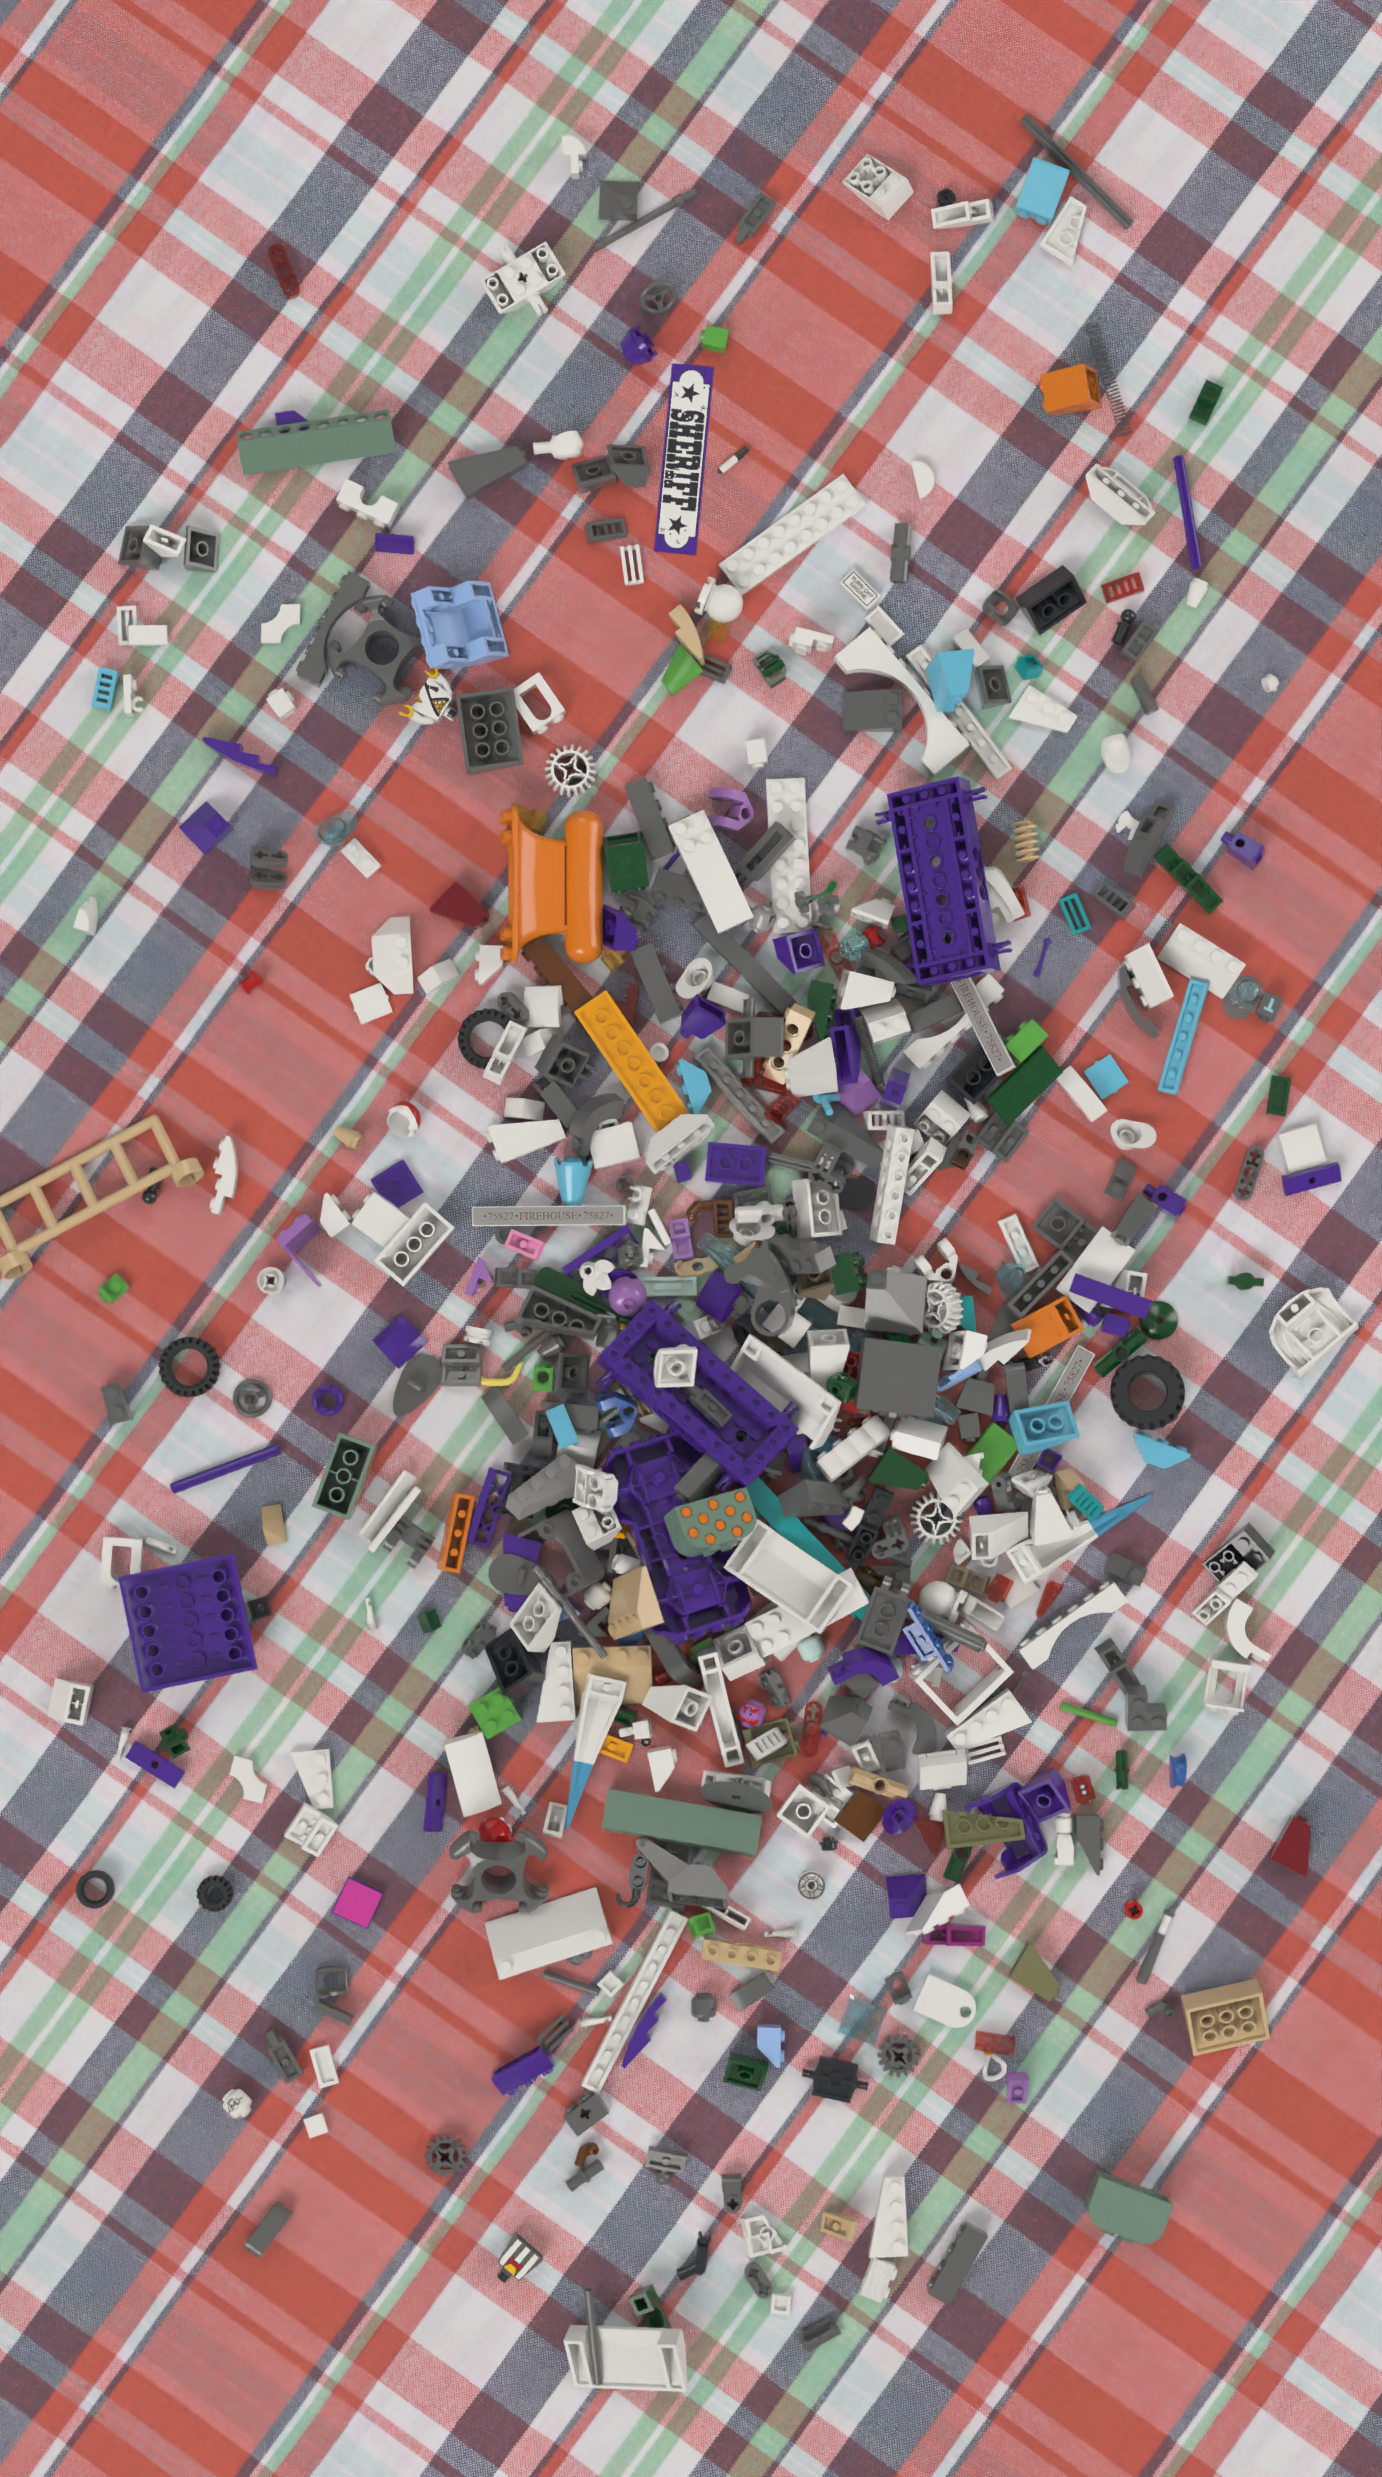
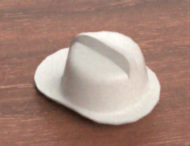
(695, 978)
(1132, 1134)
(747, 1233)

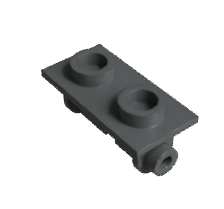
(482, 1631)
(778, 1696)
(819, 2334)

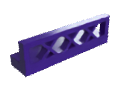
(600, 1247)
(480, 1509)

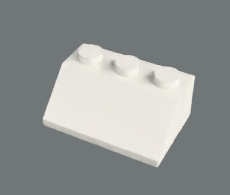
(1148, 977)
(815, 1209)

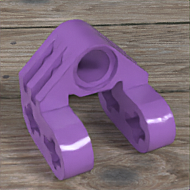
(739, 812)

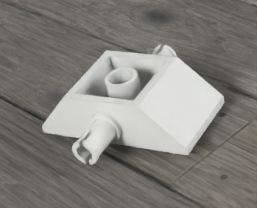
(536, 266)

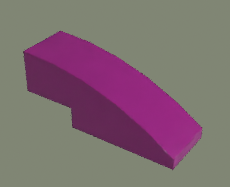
(955, 1935)

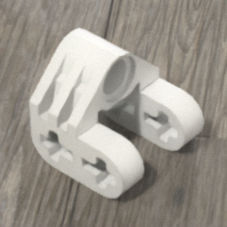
(949, 1255)

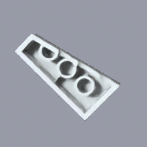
(557, 1694)
(989, 1720)
(890, 2222)

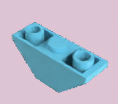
(695, 1085)
(1158, 1452)

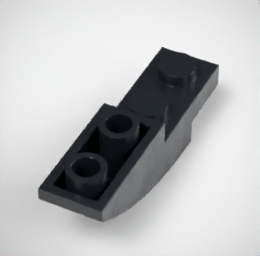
(868, 1528)

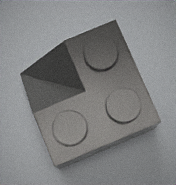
(861, 1685)

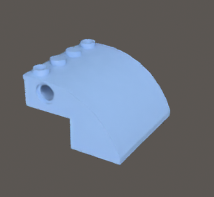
(459, 625)

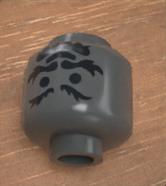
(630, 1255)

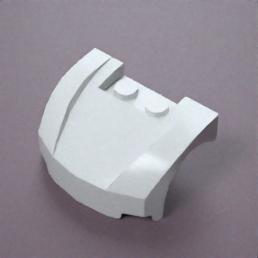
(1001, 897)
(1309, 1328)

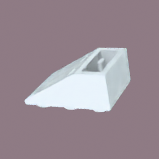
(878, 186)
(996, 1533)
(937, 1909)

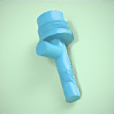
(825, 1100)

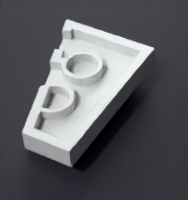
(1065, 231)

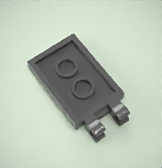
(884, 1617)

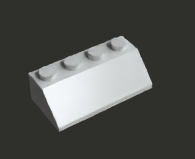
(1201, 960)
(414, 1244)

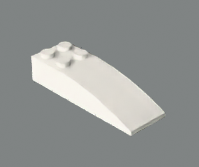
(710, 871)
(778, 1628)

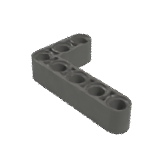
(674, 1661)

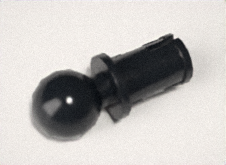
(1127, 616)
(149, 1196)

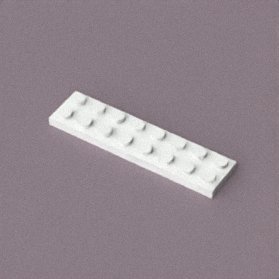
(792, 535)
(791, 871)

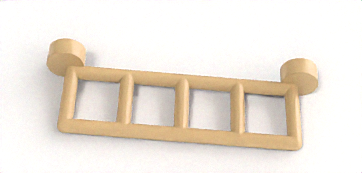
(182, 1172)

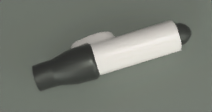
(734, 459)

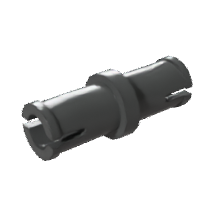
(584, 2175)

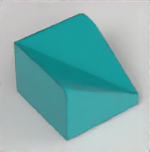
(1028, 667)

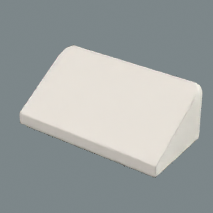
(965, 640)

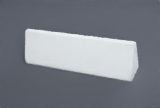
(387, 1505)

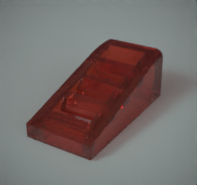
(1135, 576)
(776, 1116)
(1049, 1595)

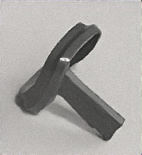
(989, 609)
(324, 1992)

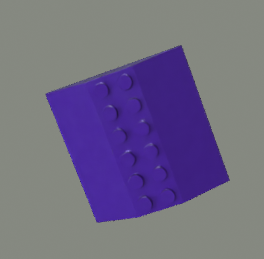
(187, 1622)

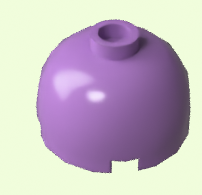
(627, 1296)

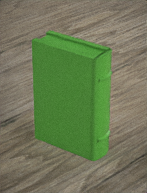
(997, 1450)

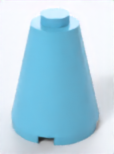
(572, 1178)

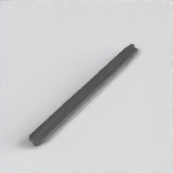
(1076, 171)

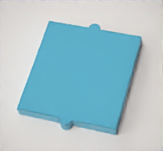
(1105, 1076)

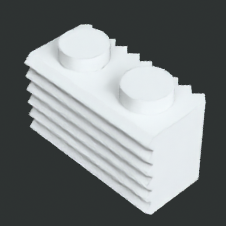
(877, 2278)

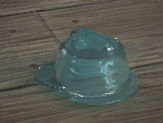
(335, 829)
(1242, 997)
(1010, 1279)

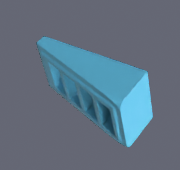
(105, 671)

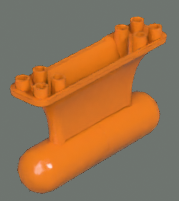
(555, 886)

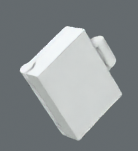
(613, 1144)
(942, 1769)

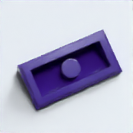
(394, 543)

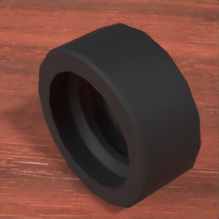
(743, 1327)
(80, 1889)

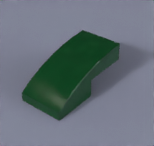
(1206, 402)

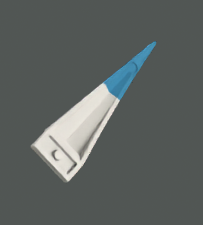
(1037, 1561)
(597, 1711)

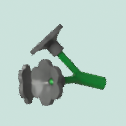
(827, 904)

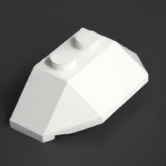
(1118, 496)
(393, 955)
(677, 1140)

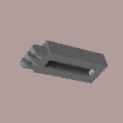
(769, 849)

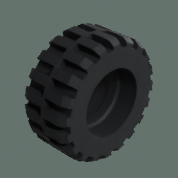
(1166, 1373)

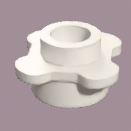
(1073, 1518)

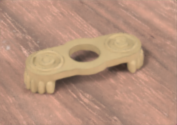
(685, 1269)

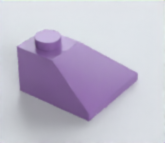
(858, 1096)

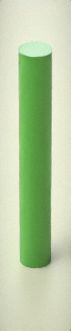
(1088, 1714)

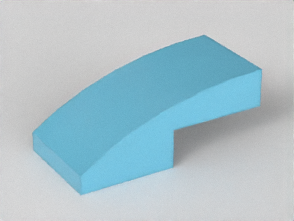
(562, 1426)

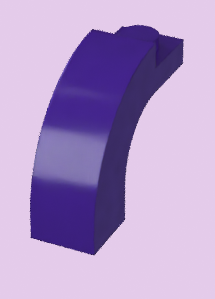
(864, 1662)

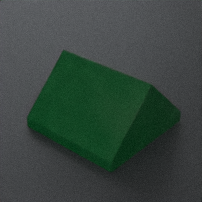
(745, 2071)

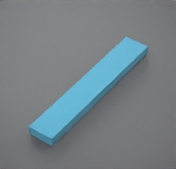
(1183, 1037)

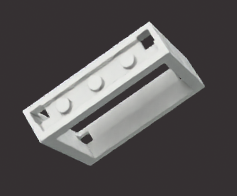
(977, 1695)

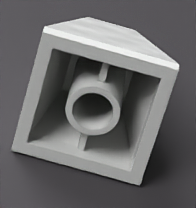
(1046, 1519)

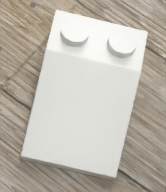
(955, 1479)
(537, 1620)

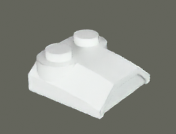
(675, 1366)

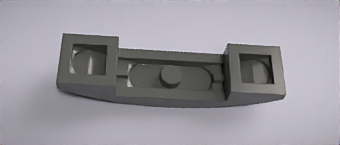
(1146, 1026)

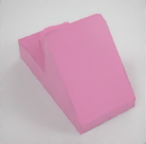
(524, 1244)

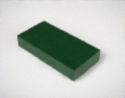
(1278, 1095)

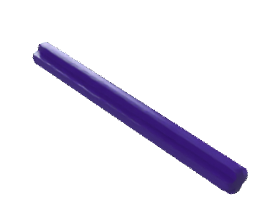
(1187, 512)
(225, 1468)

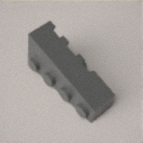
(801, 1256)
(556, 1315)

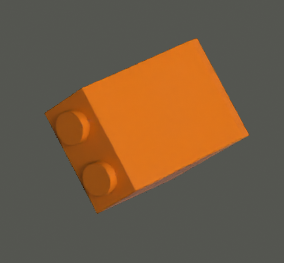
(1070, 390)

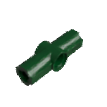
(1109, 1361)
(956, 1865)

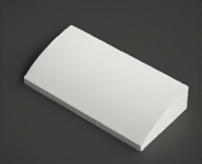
(1099, 1261)
(472, 1773)

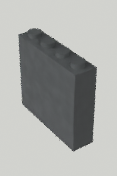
(897, 1378)

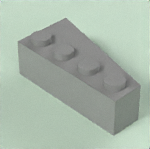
(544, 1488)

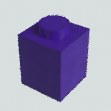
(1115, 1325)

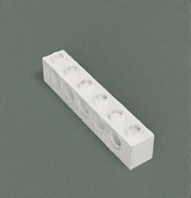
(891, 1184)

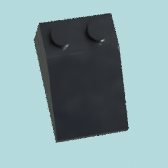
(513, 1665)

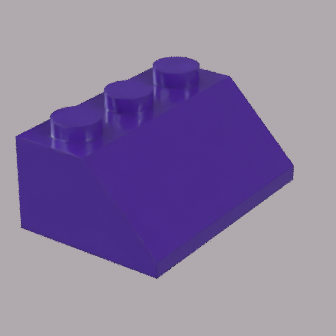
(522, 2070)

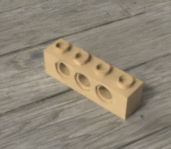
(802, 1019)
(741, 1953)

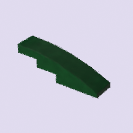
(1188, 879)

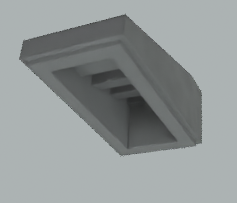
(606, 537)
(1126, 911)

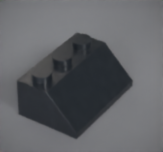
(1051, 599)
(973, 1075)

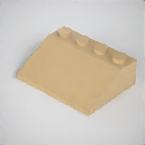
(633, 1604)
(622, 1663)
(1225, 2017)

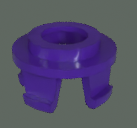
(317, 1400)

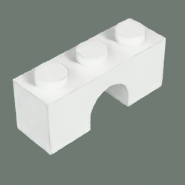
(381, 513)

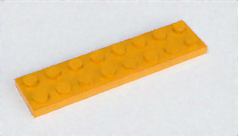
(630, 1061)

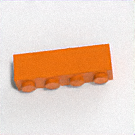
(455, 1532)

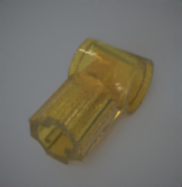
(532, 818)

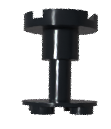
(519, 1476)

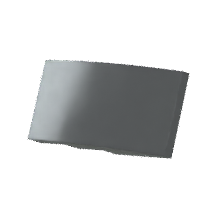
(1064, 1229)
(657, 1888)

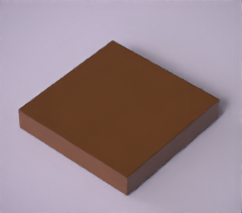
(860, 1815)

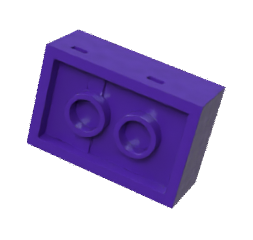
(736, 1164)

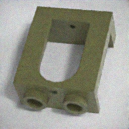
(788, 1751)

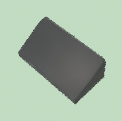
(1144, 694)

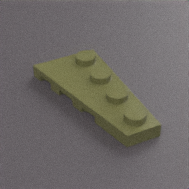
(977, 1829)

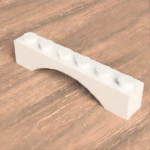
(924, 1049)
(1039, 1648)
(720, 1707)

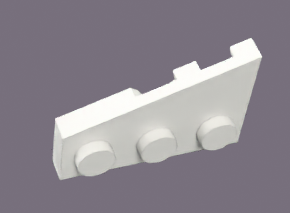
(1042, 711)
(316, 1775)

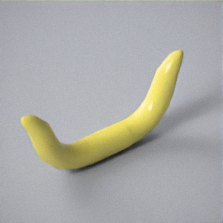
(503, 1382)

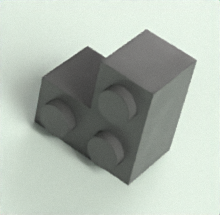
(1141, 1714)

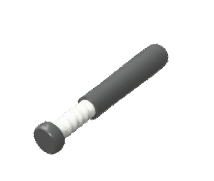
(1153, 1951)

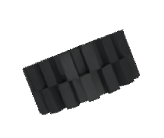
(206, 1902)

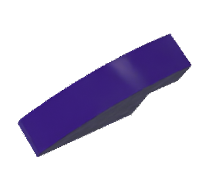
(846, 1046)

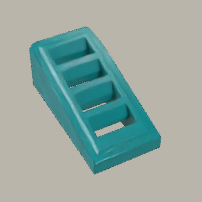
(1086, 1503)

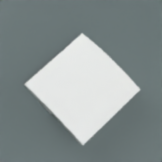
(543, 1006)
(1302, 1148)
(835, 1800)
(311, 1829)

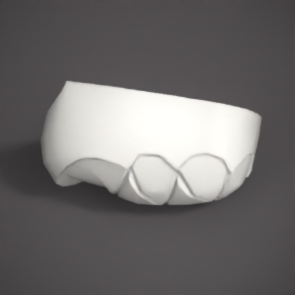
(1115, 753)

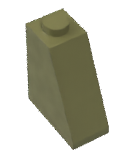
(1034, 1974)

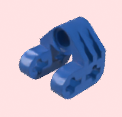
(619, 1424)

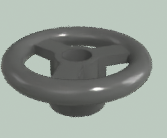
(656, 293)
(251, 1405)

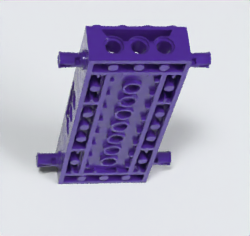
(957, 877)
(763, 1424)

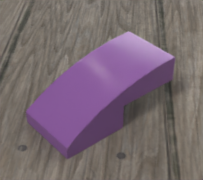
(680, 1239)

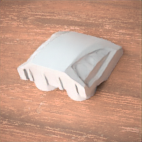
(595, 1489)

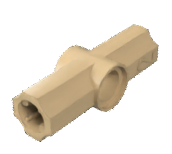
(867, 1781)

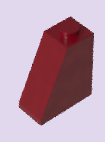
(460, 908)
(1293, 1845)

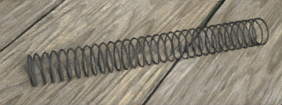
(1107, 361)

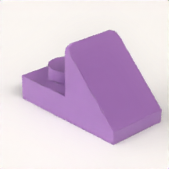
(480, 1272)
(1017, 2087)

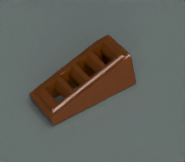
(722, 1200)

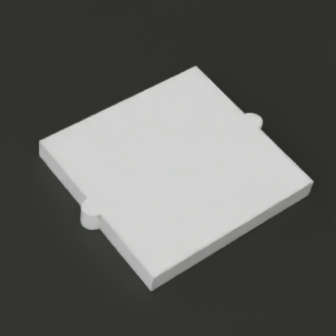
(371, 1003)
(1018, 1590)

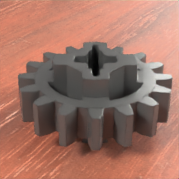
(904, 2048)
(451, 2160)

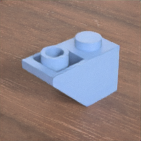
(769, 2042)

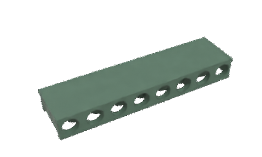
(316, 444)
(681, 1823)

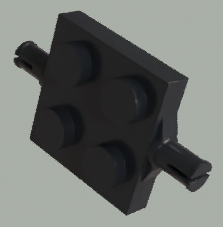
(835, 2079)

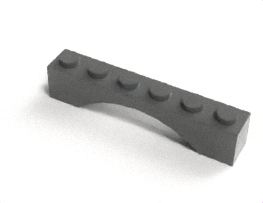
(314, 666)

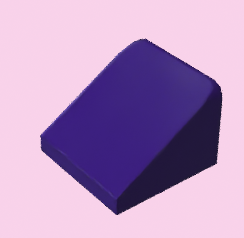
(682, 1171)

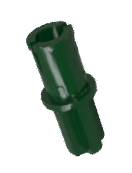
(1121, 1770)

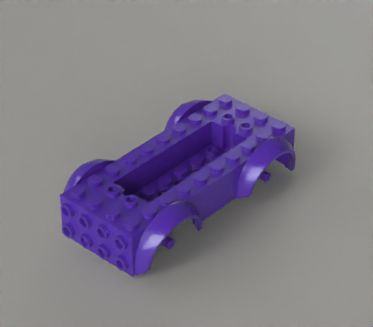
(692, 1592)

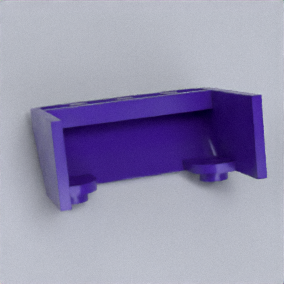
(1008, 1804)

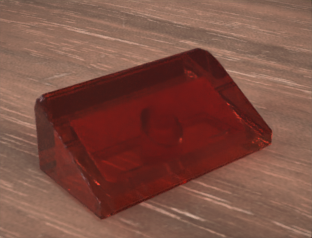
(994, 2043)

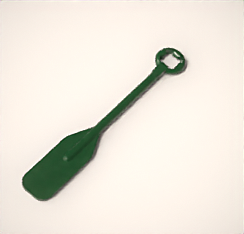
(573, 1292)

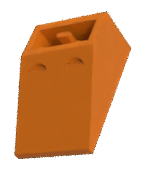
(1049, 1325)

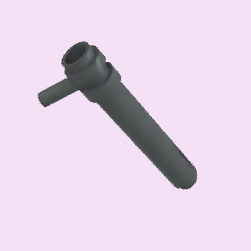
(954, 1632)

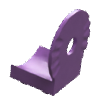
(296, 1237)

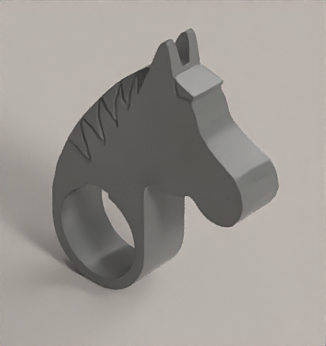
(772, 1283)

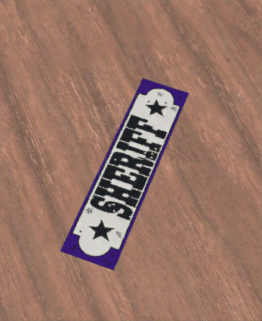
(683, 459)

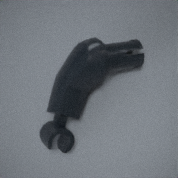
(1032, 1363)
(700, 2258)

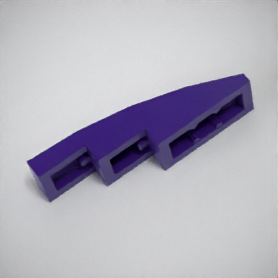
(234, 752)
(1110, 1296)
(640, 2037)

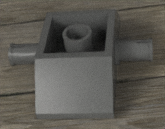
(753, 1038)

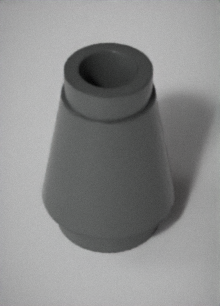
(552, 1346)

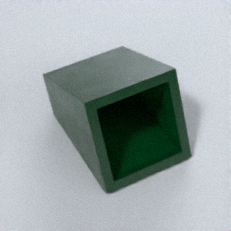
(626, 862)
(898, 1472)

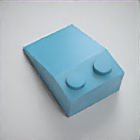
(1043, 1427)

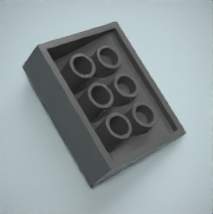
(489, 730)

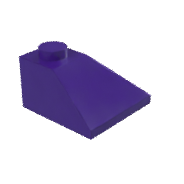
(206, 828)
(618, 931)
(800, 951)
(1045, 1795)
(905, 1894)

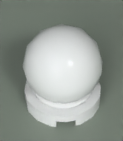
(721, 602)
(942, 1600)

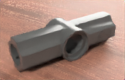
(900, 553)

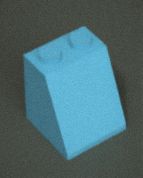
(1042, 191)
(950, 678)

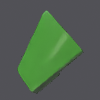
(680, 671)

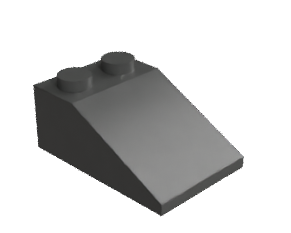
(872, 711)

